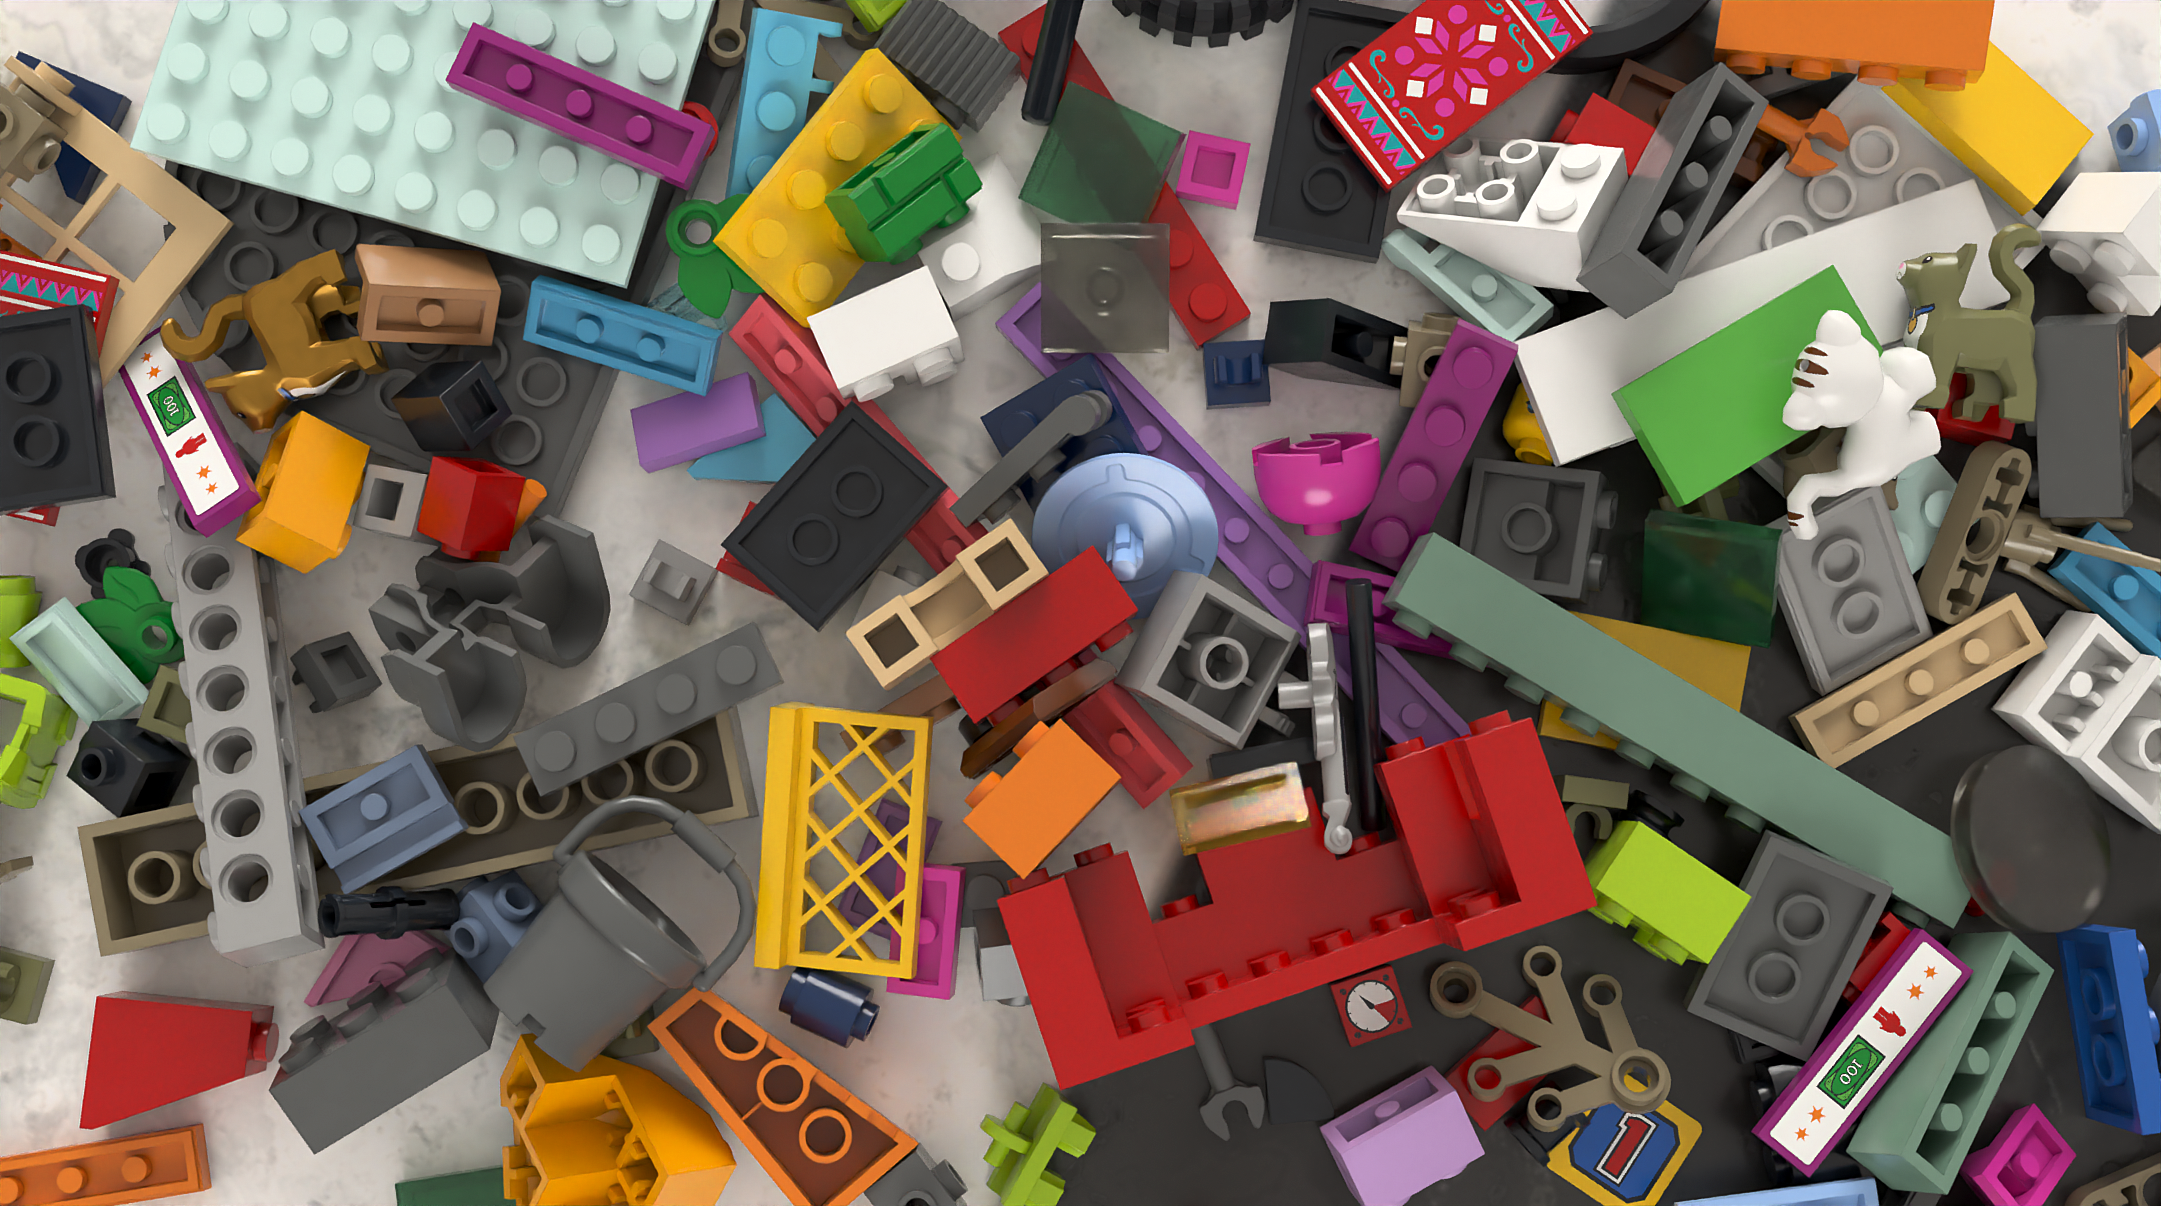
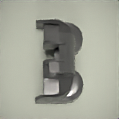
(470, 683)

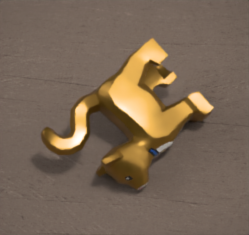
(290, 328)

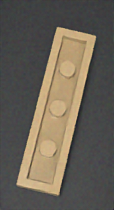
(1918, 682)

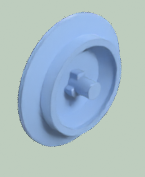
(1136, 515)

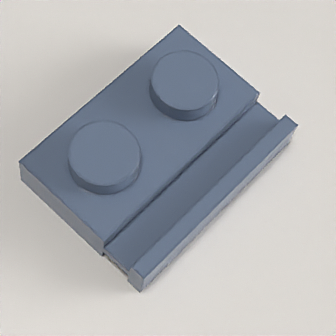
(383, 819)

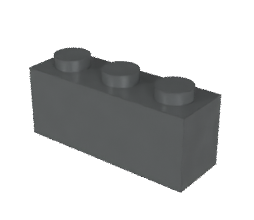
(2082, 417)

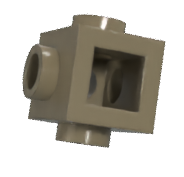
(27, 133)
(1411, 353)

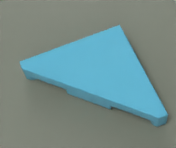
(761, 459)

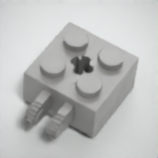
(1247, 651)

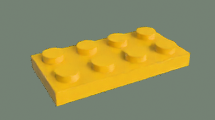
(784, 227)

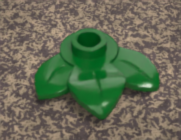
(704, 269)
(127, 618)

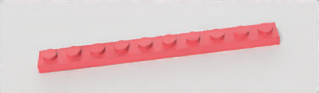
(1108, 719)

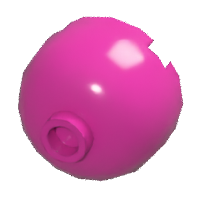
(1318, 478)

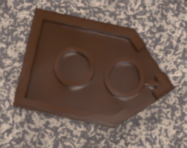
(1045, 706)

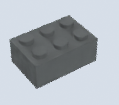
(384, 1047)

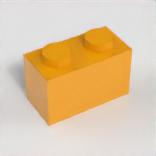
(306, 493)

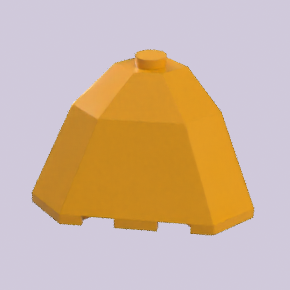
(606, 1136)

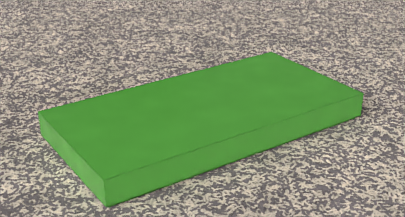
(1726, 396)

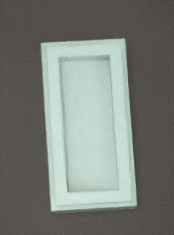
(80, 664)

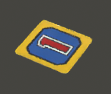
(1626, 1155)

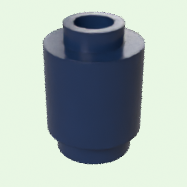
(829, 1005)

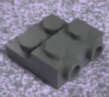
(1540, 526)

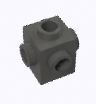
(921, 1178)

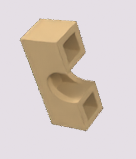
(920, 624)

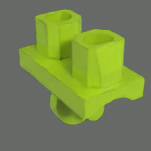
(1026, 1144)

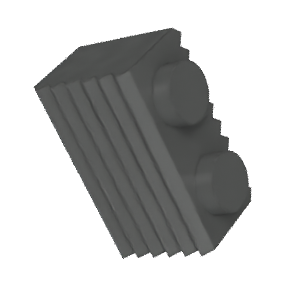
(950, 61)

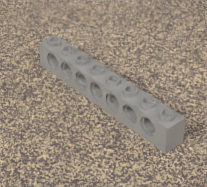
(286, 914)

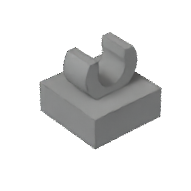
(673, 582)

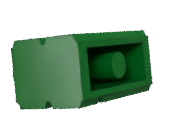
(905, 194)

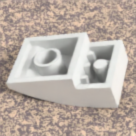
(2096, 709)

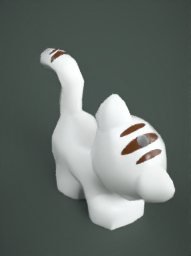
(1848, 385)

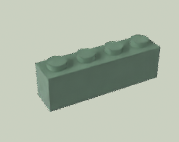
(1943, 1088)

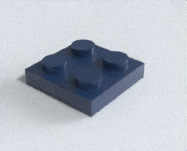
(1021, 414)

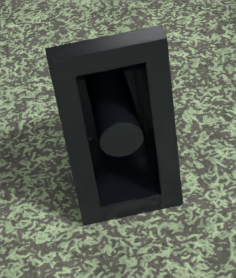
(1331, 343)

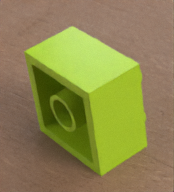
(1661, 892)

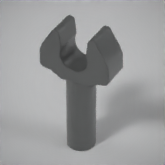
(1223, 1084)

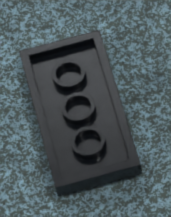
(1314, 183)

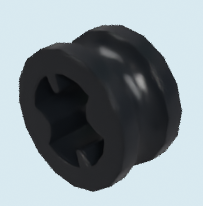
(1652, 814)

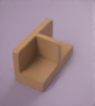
(426, 295)

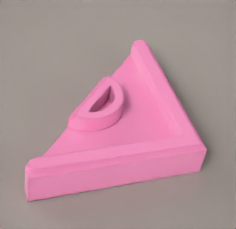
(366, 960)

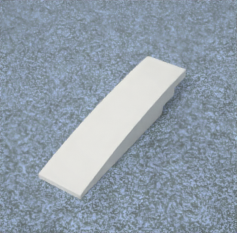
(1583, 361)

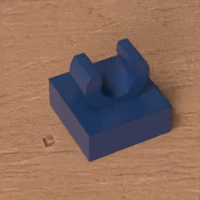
(1235, 374)

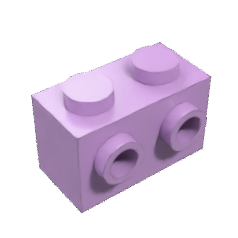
(1403, 1140)

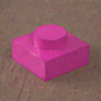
(1212, 170)

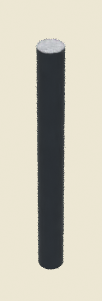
(1365, 701)

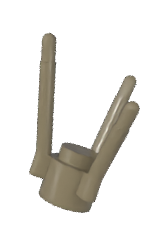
(2037, 540)

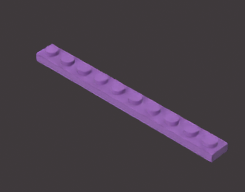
(1248, 539)

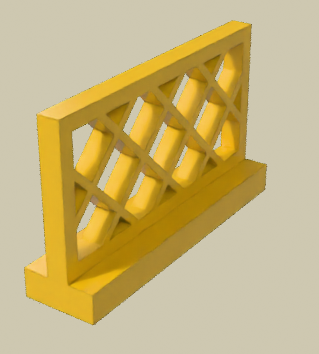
(789, 849)

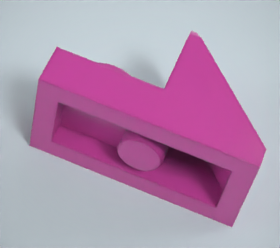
(2020, 1162)

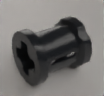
(1541, 1143)

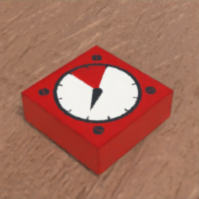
(1370, 1005)

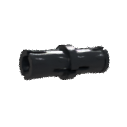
(388, 912)

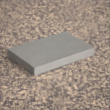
(1848, 590)

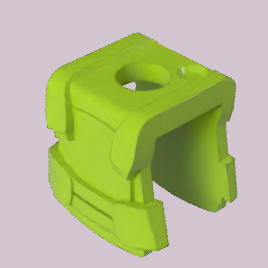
(28, 760)

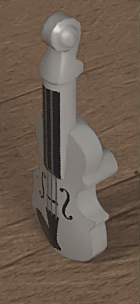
(1328, 731)

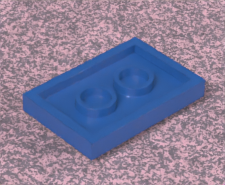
(2112, 1026)

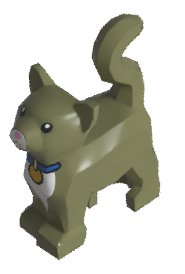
(1984, 344)

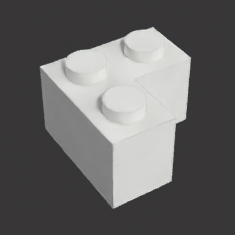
(2110, 239)
(888, 335)

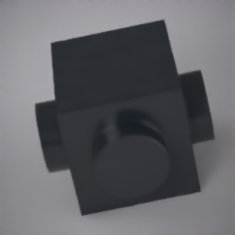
(128, 767)

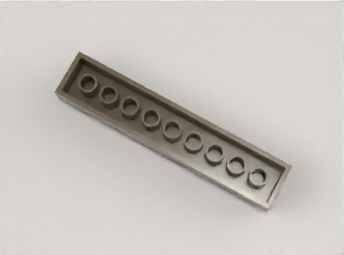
(151, 882)

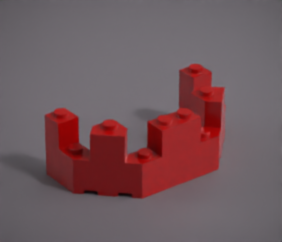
(1471, 863)

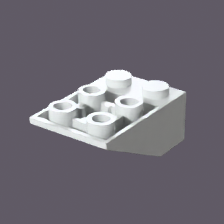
(1519, 204)

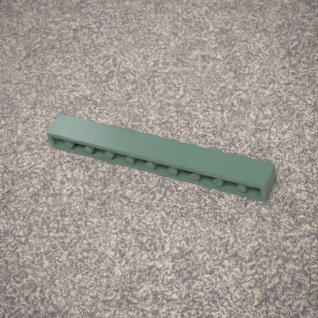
(1673, 726)

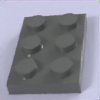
(1789, 946)

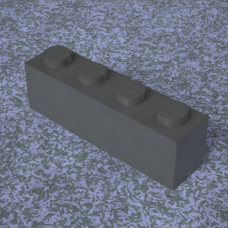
(1672, 192)

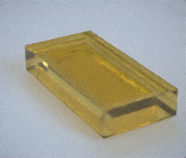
(1239, 808)

